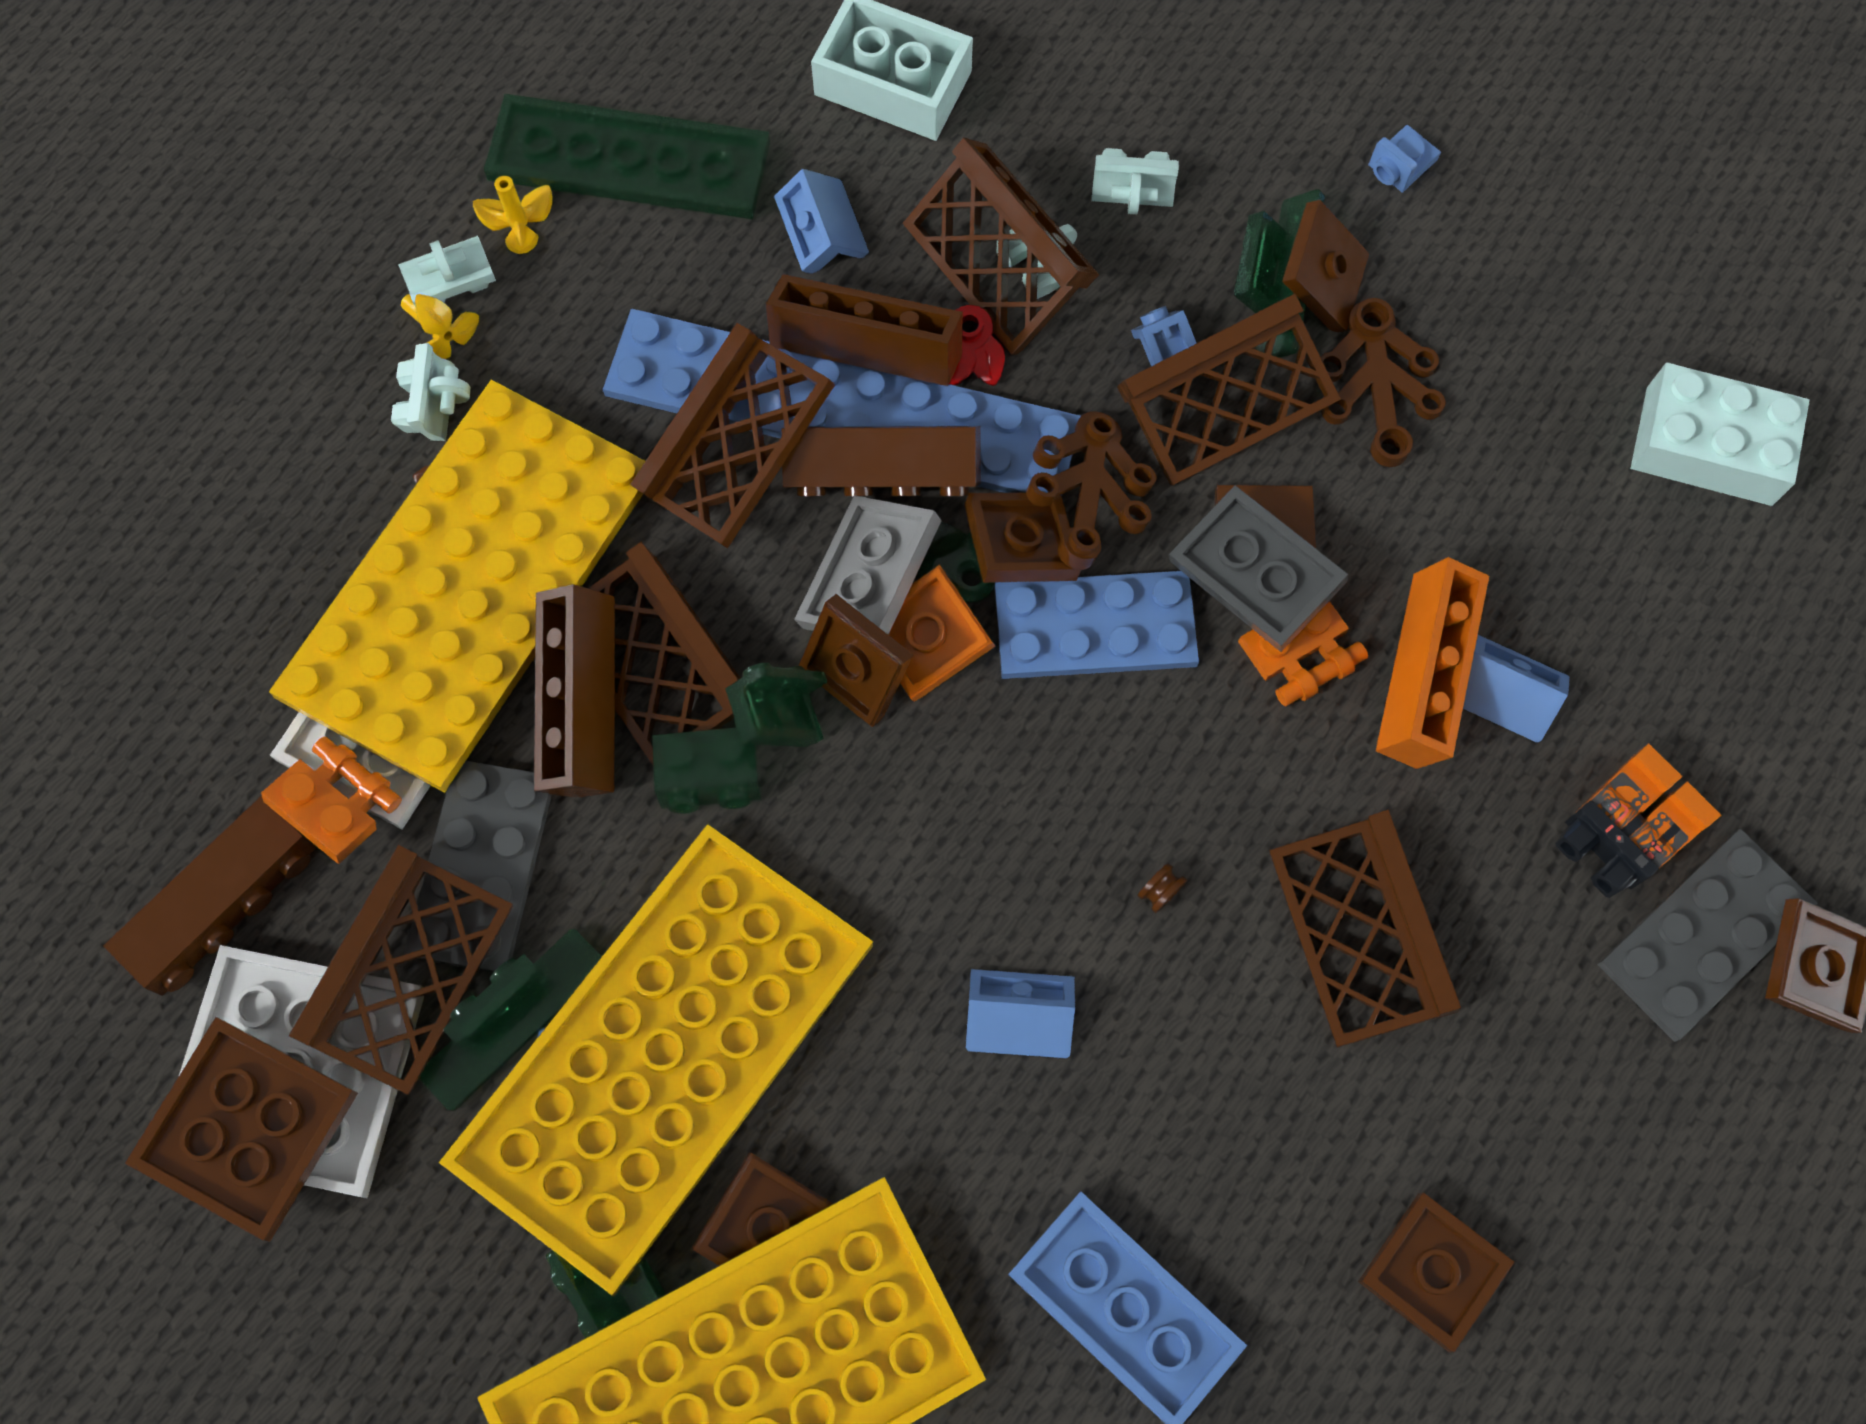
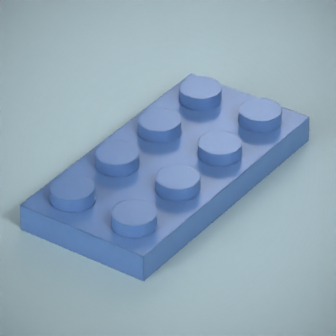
(1096, 625)
(1127, 1311)

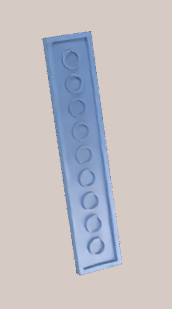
(666, 357)

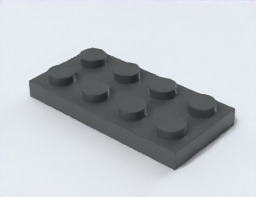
(492, 840)
(1704, 935)

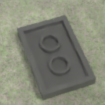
(1258, 568)

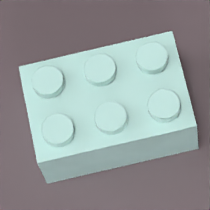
(892, 66)
(1720, 434)

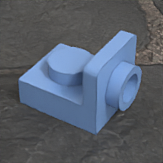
(1402, 158)
(1164, 334)

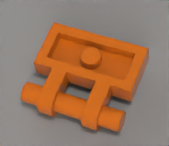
(1316, 636)
(322, 811)

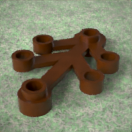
(1382, 376)
(1098, 438)

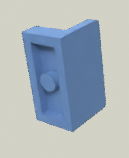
(819, 220)
(1514, 690)
(1020, 1013)

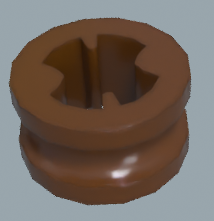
(1162, 887)

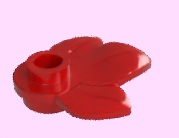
(980, 350)

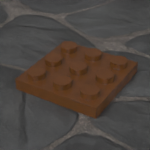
(242, 1129)

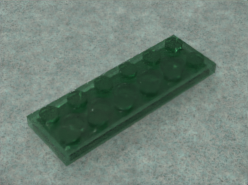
(628, 156)

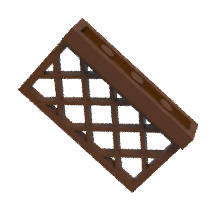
(1026, 219)
(1211, 353)
(706, 419)
(689, 633)
(1407, 916)
(360, 950)

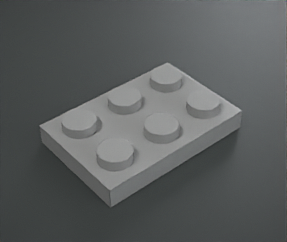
(871, 561)

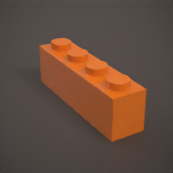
(1433, 664)

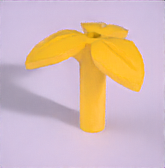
(513, 213)
(436, 319)

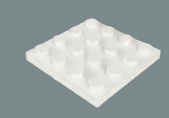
(265, 999)

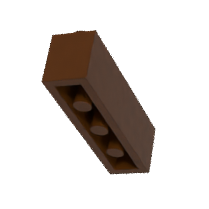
(865, 329)
(885, 458)
(574, 692)
(210, 899)

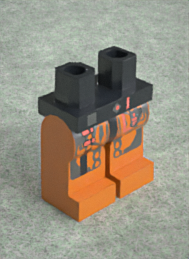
(1623, 838)

